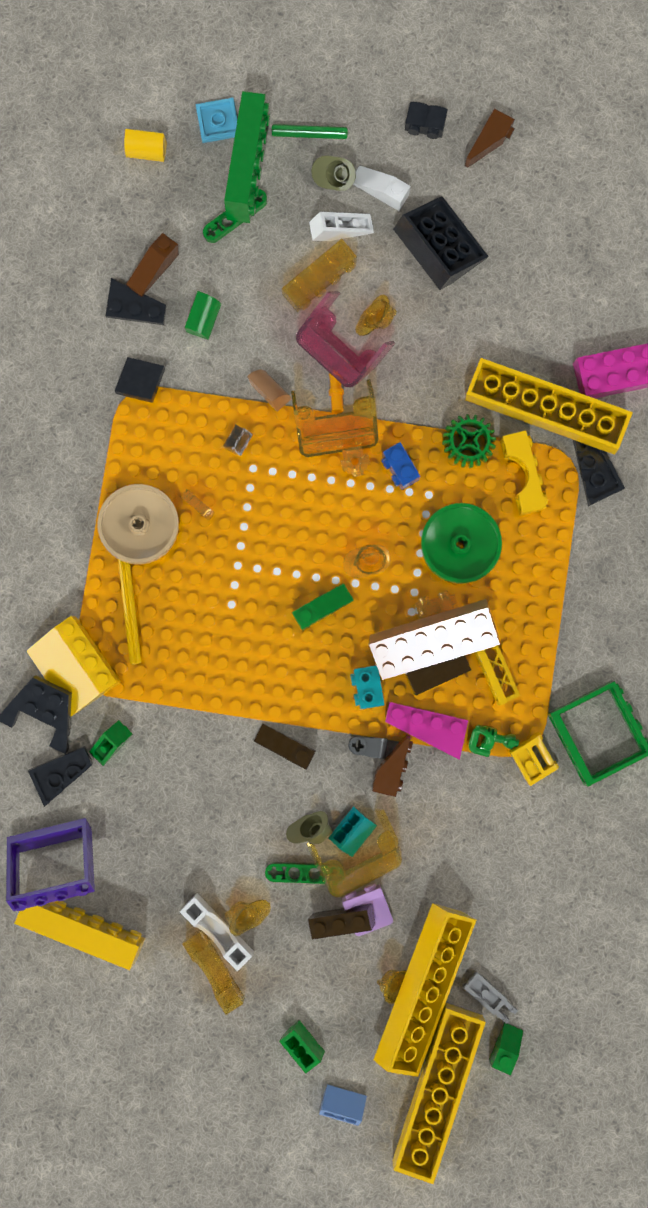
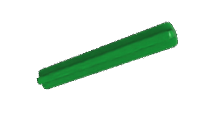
(308, 131)

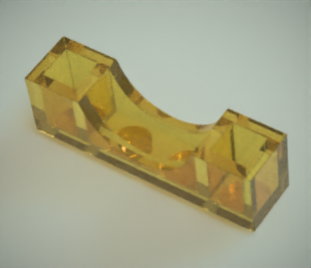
(223, 984)

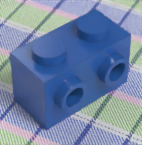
(400, 465)

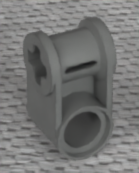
(372, 746)

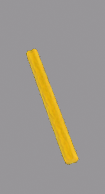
(129, 612)

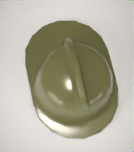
(333, 173)
(309, 828)

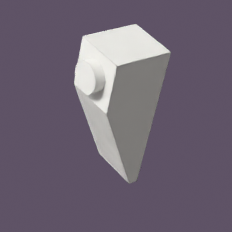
(382, 186)
(336, 226)

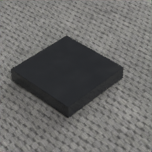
(140, 379)

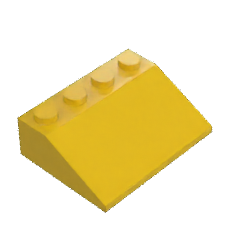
(73, 663)

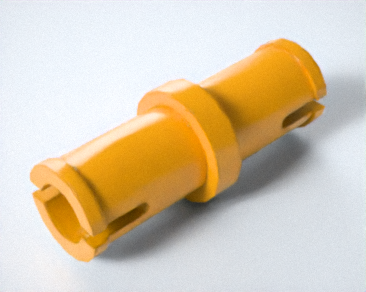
(336, 395)

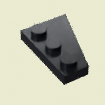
(128, 305)
(59, 773)

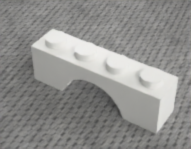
(206, 919)

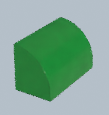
(202, 315)
(302, 1047)

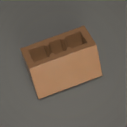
(269, 389)

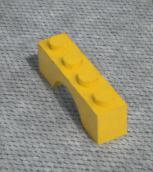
(518, 449)

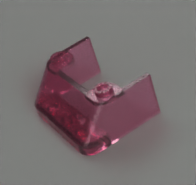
(330, 351)

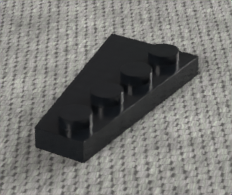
(597, 473)

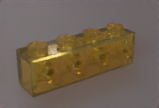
(319, 276)

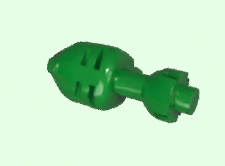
(489, 739)

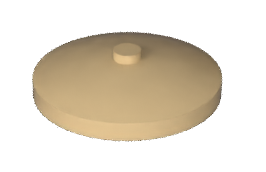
(138, 524)

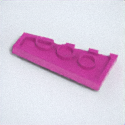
(436, 729)

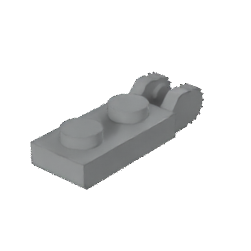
(488, 996)

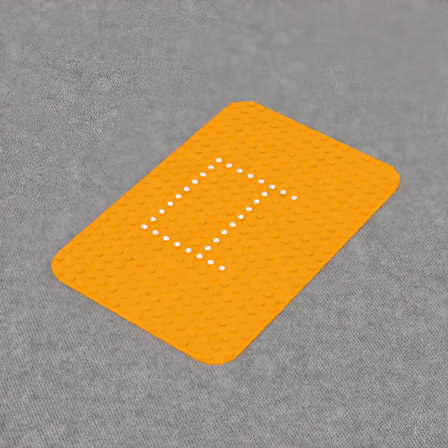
(224, 595)

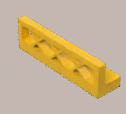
(491, 678)

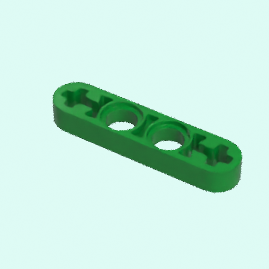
(220, 234)
(303, 877)

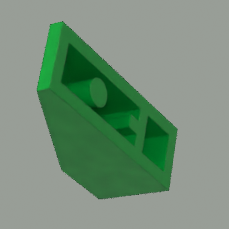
(322, 606)

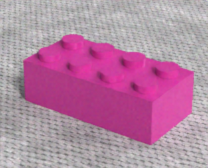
(612, 371)

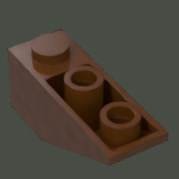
(389, 772)

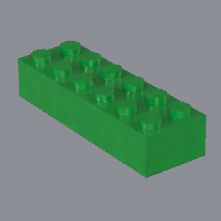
(247, 157)

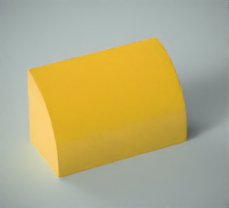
(145, 145)

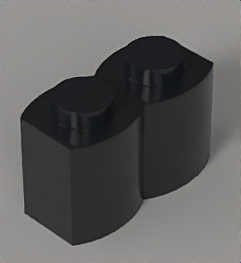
(426, 120)

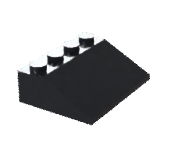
(439, 242)

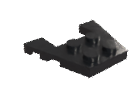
(45, 703)

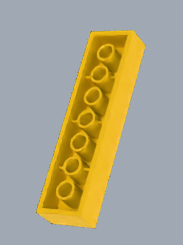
(548, 406)
(424, 990)
(438, 1093)

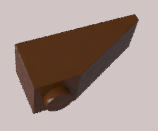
(493, 135)
(153, 264)

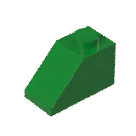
(110, 742)
(506, 1049)

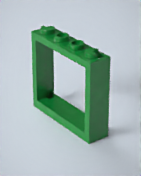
(633, 725)

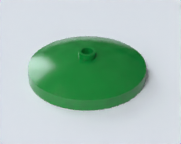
(466, 525)

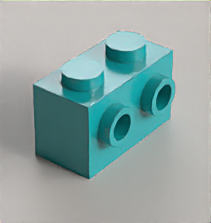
(368, 687)

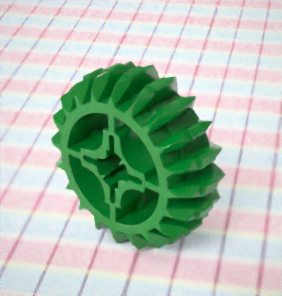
(463, 434)

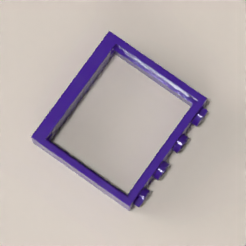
(43, 838)

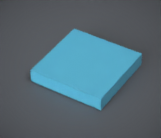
(217, 120)

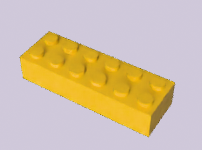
(83, 932)

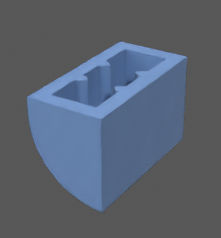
(343, 1105)

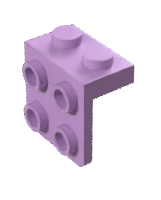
(372, 895)

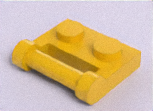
(528, 762)

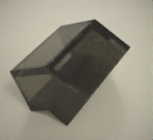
(238, 440)

